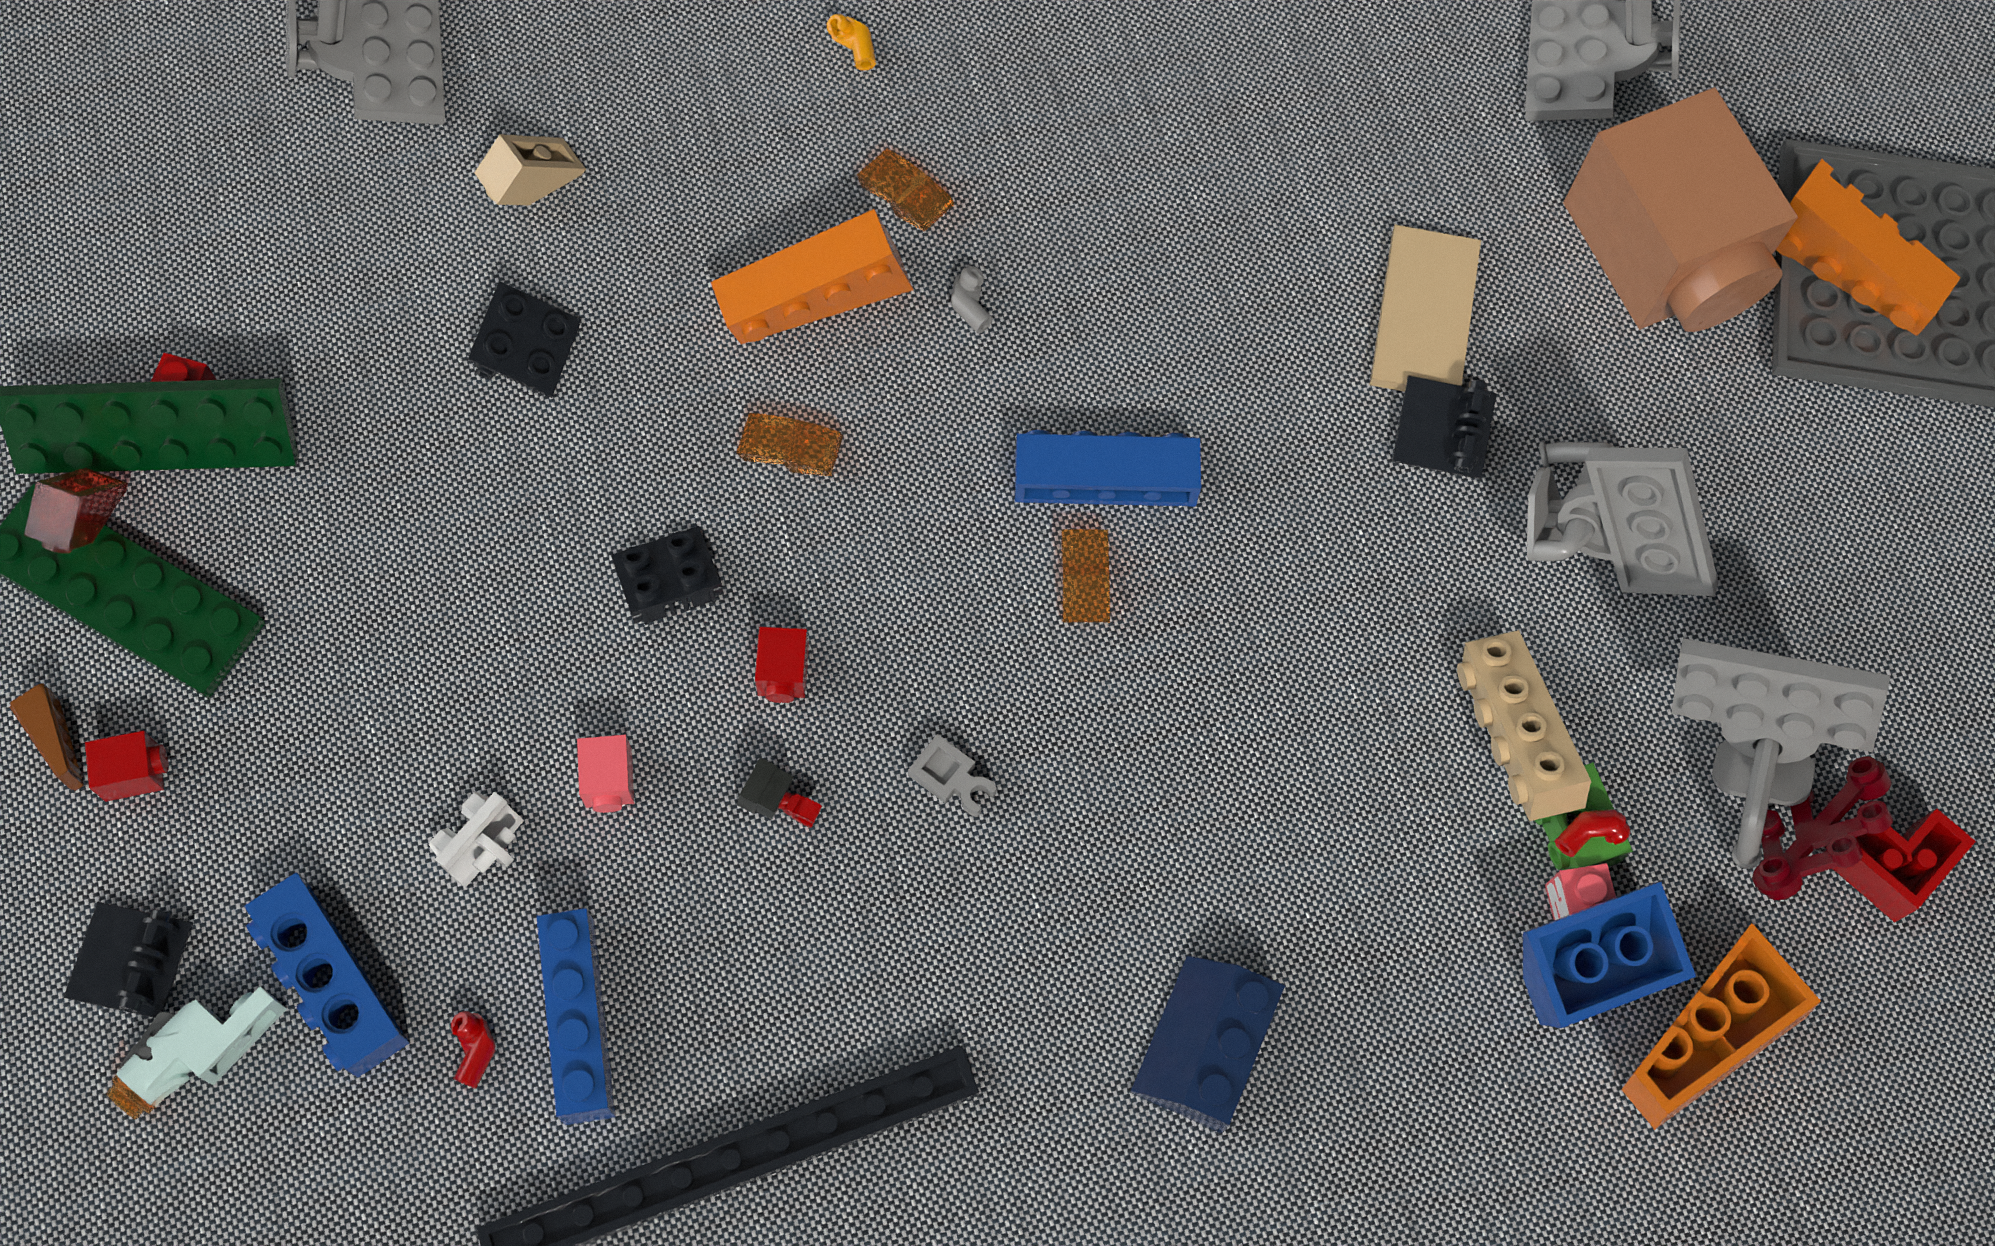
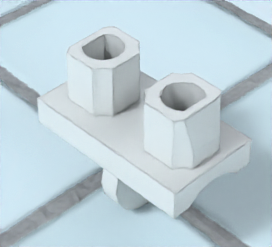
(481, 839)

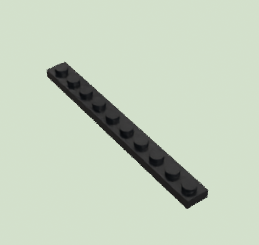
(739, 1156)

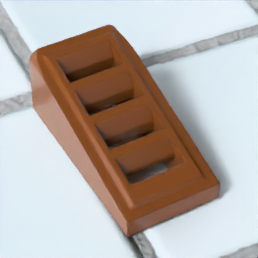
(45, 724)

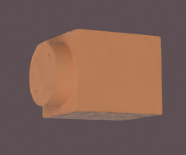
(1681, 214)

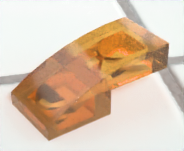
(907, 188)
(791, 442)
(1085, 575)

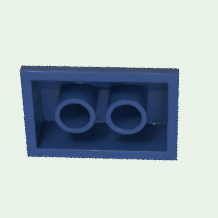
(1207, 1041)

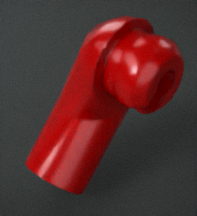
(1590, 824)
(477, 1045)

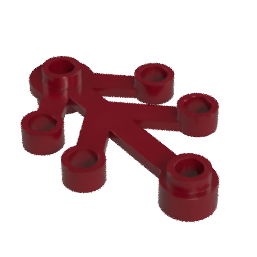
(1782, 872)

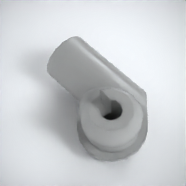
(966, 299)

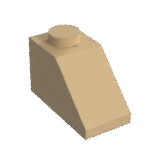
(527, 168)

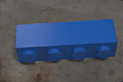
(1107, 469)
(575, 1017)

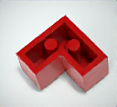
(1904, 870)

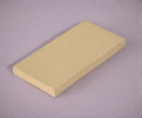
(1425, 308)

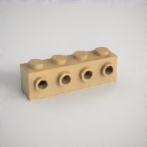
(1523, 726)

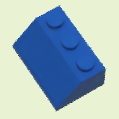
(1604, 957)

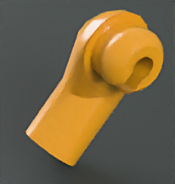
(855, 37)

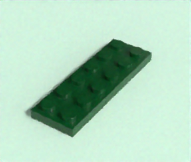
(148, 426)
(133, 601)

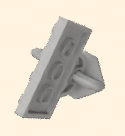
(382, 48)
(1586, 48)
(1628, 510)
(1773, 720)

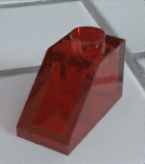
(72, 508)

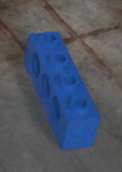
(376, 1032)

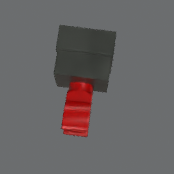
(768, 791)

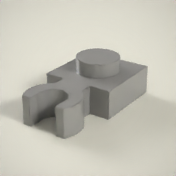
(946, 771)

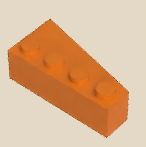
(1865, 253)
(813, 280)
(1729, 1021)

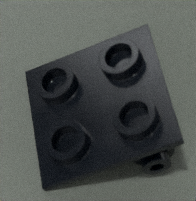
(523, 340)
(1445, 426)
(667, 573)
(129, 959)

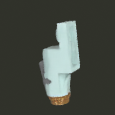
(189, 1042)

